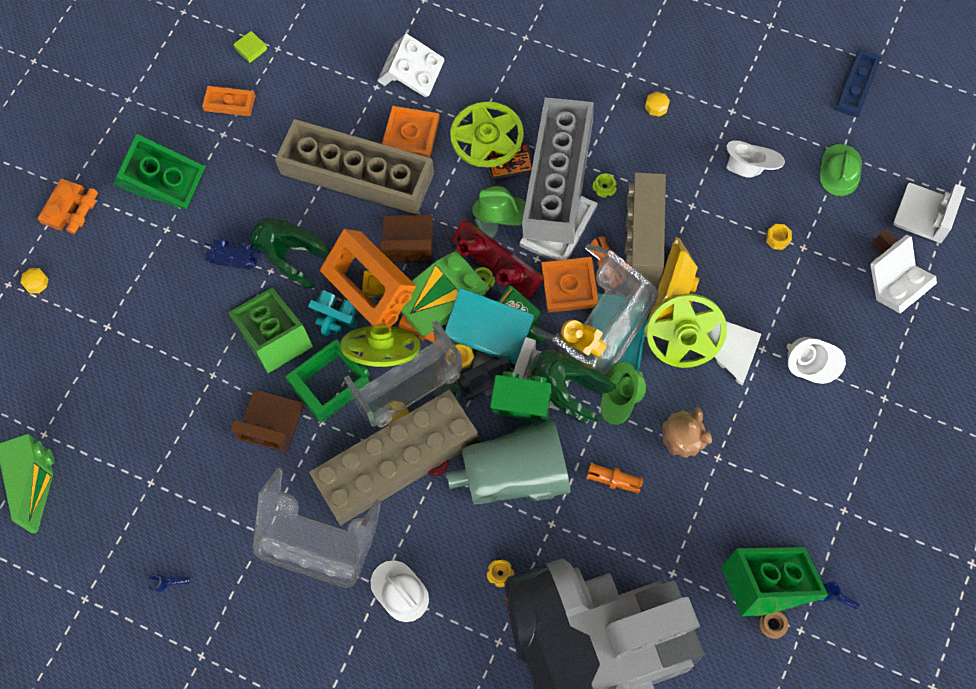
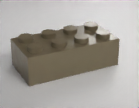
(646, 225)

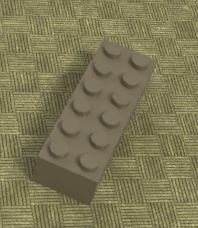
(355, 166)
(394, 457)

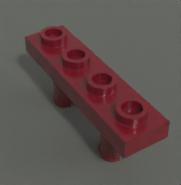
(496, 258)

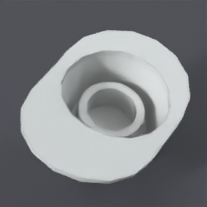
(751, 160)
(815, 360)
(399, 591)

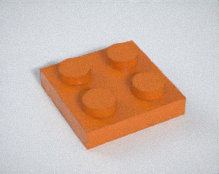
(411, 130)
(569, 284)

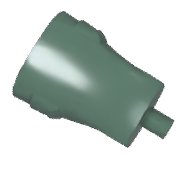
(515, 466)

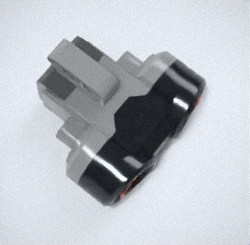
(592, 636)

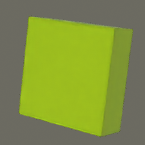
(250, 46)

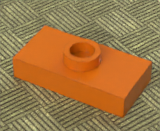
(228, 101)

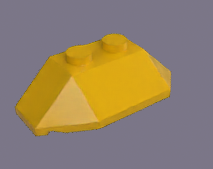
(676, 279)

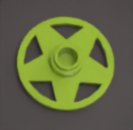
(487, 134)
(686, 330)
(378, 344)

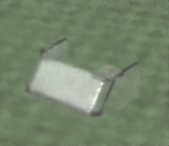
(617, 314)
(408, 381)
(309, 545)

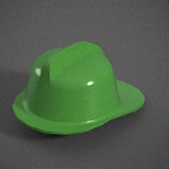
(840, 170)
(499, 206)
(630, 389)

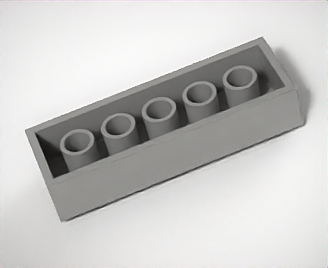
(558, 170)

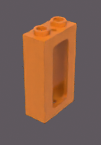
(397, 285)

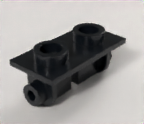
(483, 376)

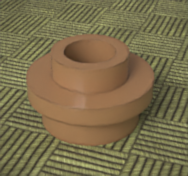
(782, 623)

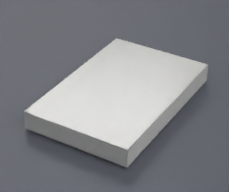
(557, 250)

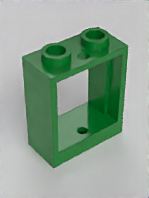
(315, 364)

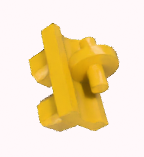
(582, 338)

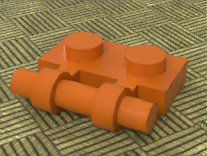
(62, 204)

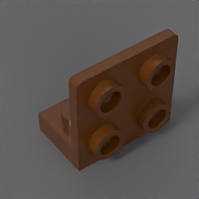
(408, 238)
(268, 421)

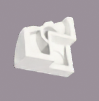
(737, 349)

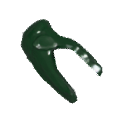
(277, 236)
(562, 368)

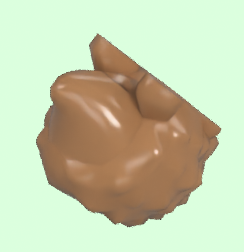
(685, 433)

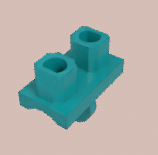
(324, 307)

